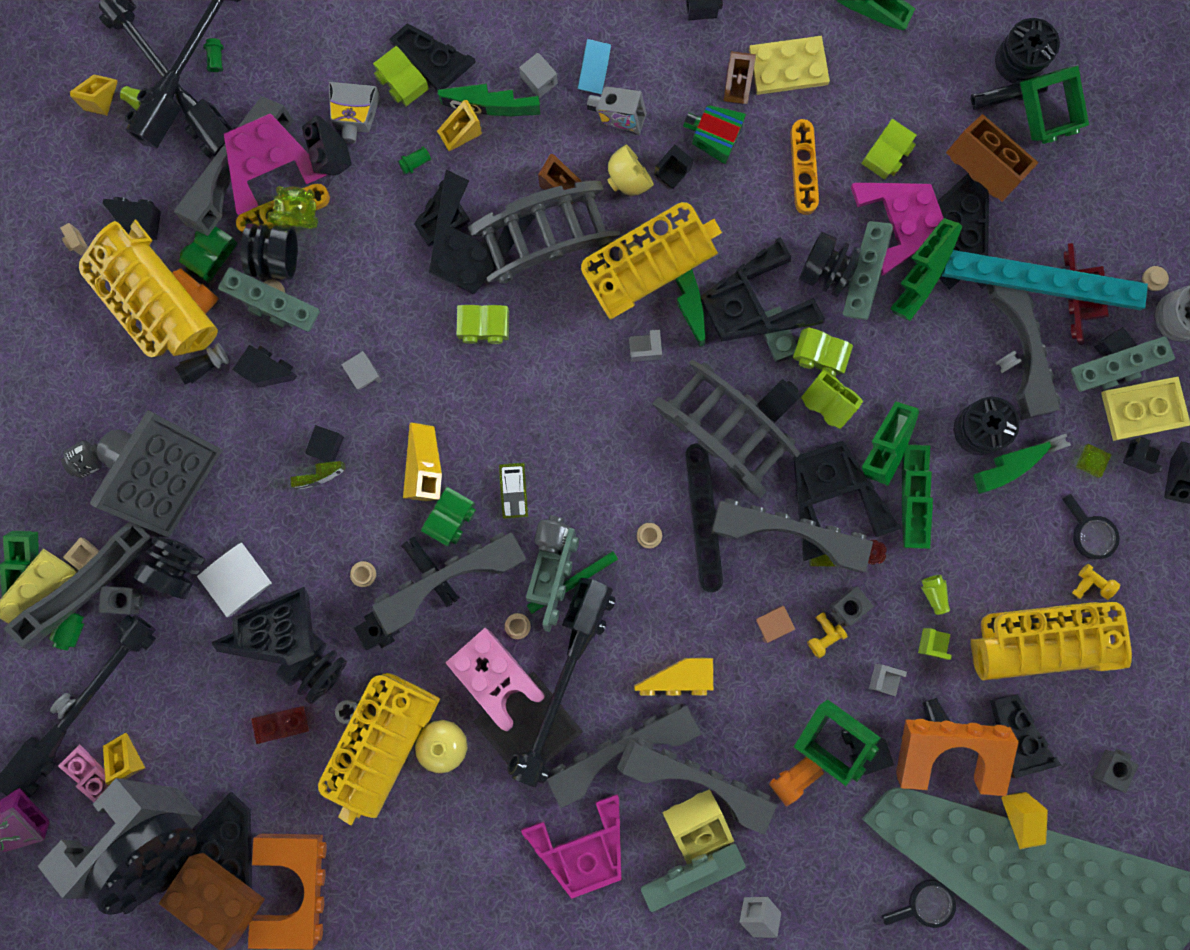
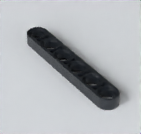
(703, 517)

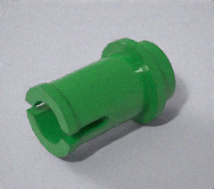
(214, 55)
(414, 160)

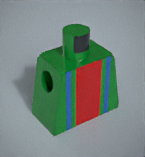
(715, 131)

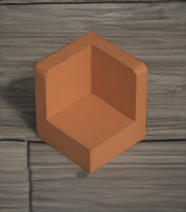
(775, 624)

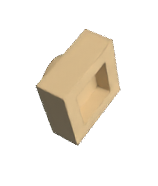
(73, 239)
(81, 553)

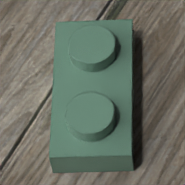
(780, 343)

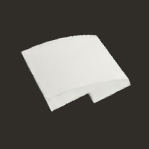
(234, 579)

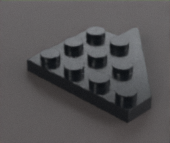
(968, 205)
(273, 631)
(227, 838)

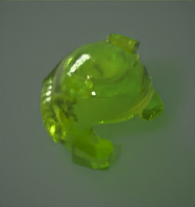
(294, 208)

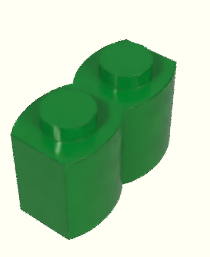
(207, 253)
(448, 517)

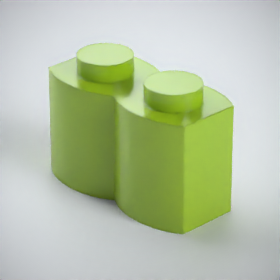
(400, 76)
(888, 150)
(483, 322)
(822, 351)
(831, 399)

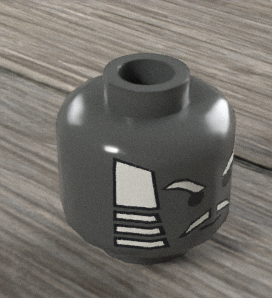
(81, 459)
(551, 534)

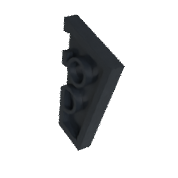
(434, 60)
(1032, 748)

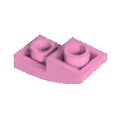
(85, 772)

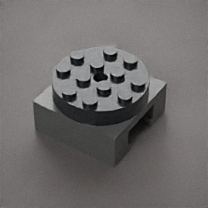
(135, 856)

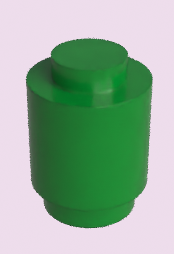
(68, 632)

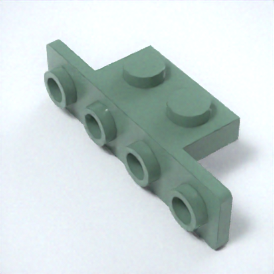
(867, 274)
(268, 301)
(1121, 365)
(548, 579)
(692, 877)

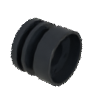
(1027, 50)
(269, 251)
(830, 264)
(972, 428)
(169, 567)
(315, 672)

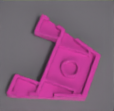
(259, 149)
(911, 212)
(587, 860)

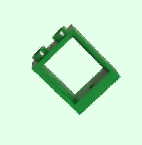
(1074, 99)
(807, 745)

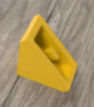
(95, 94)
(460, 127)
(121, 759)
(1027, 819)

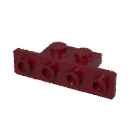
(1083, 309)

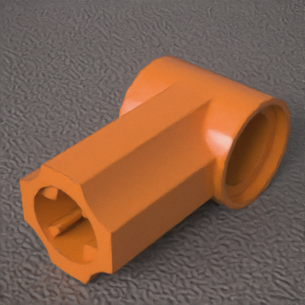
(199, 293)
(792, 783)

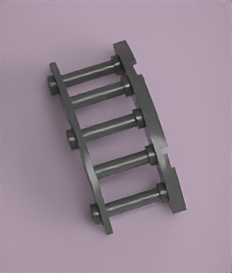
(536, 205)
(713, 442)

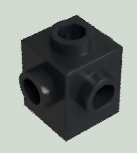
(372, 634)

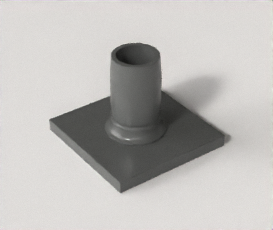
(152, 472)

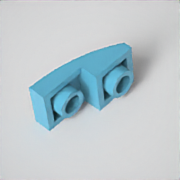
(594, 66)

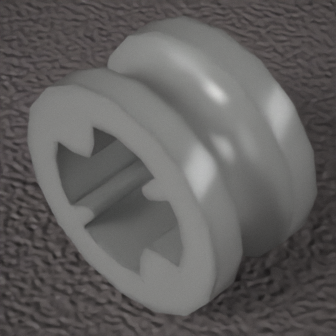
(217, 355)
(1008, 361)
(1058, 443)
(62, 705)
(341, 706)

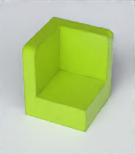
(934, 644)

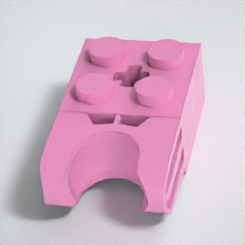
(496, 684)

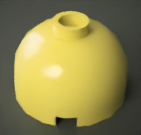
(627, 173)
(441, 746)

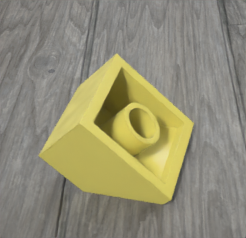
(698, 826)

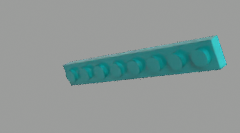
(1046, 280)

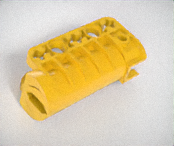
(147, 291)
(1052, 645)

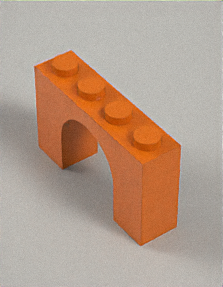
(928, 739)
(304, 856)

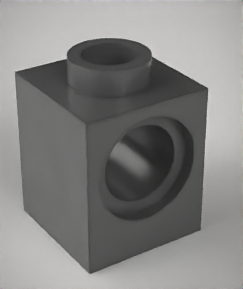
(110, 600)
(861, 604)
(1123, 778)

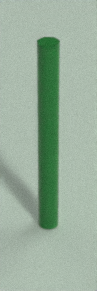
(586, 573)

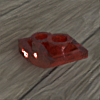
(280, 724)

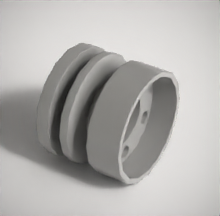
(1173, 315)

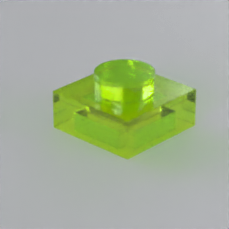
(1093, 460)

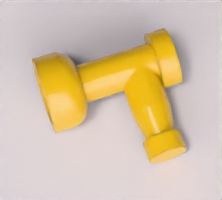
(1089, 577)
(833, 635)

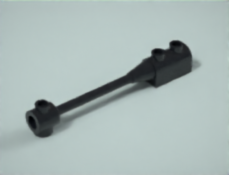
(157, 105)
(201, 116)
(585, 621)
(37, 756)

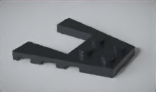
(457, 255)
(737, 310)
(832, 473)

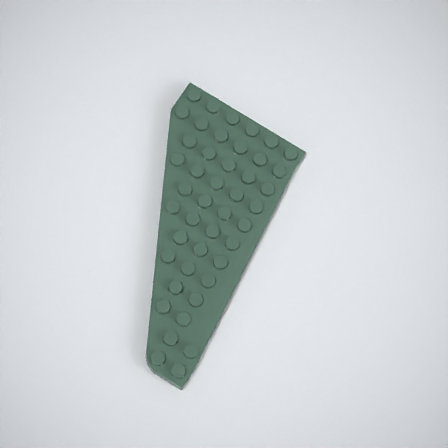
(1042, 895)

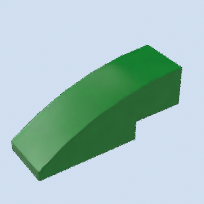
(888, 12)
(890, 443)
(1010, 467)
(19, 552)

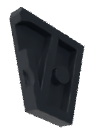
(427, 220)

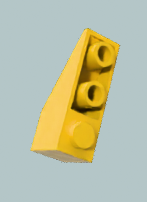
(422, 464)
(686, 674)

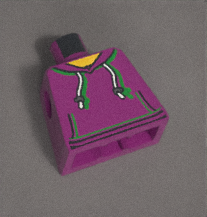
(20, 822)

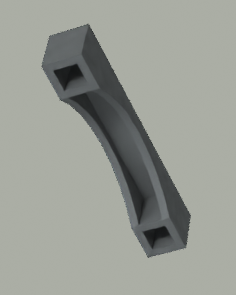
(203, 203)
(1036, 393)
(844, 550)
(497, 557)
(51, 611)
(650, 765)
(572, 781)

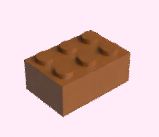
(991, 157)
(211, 901)

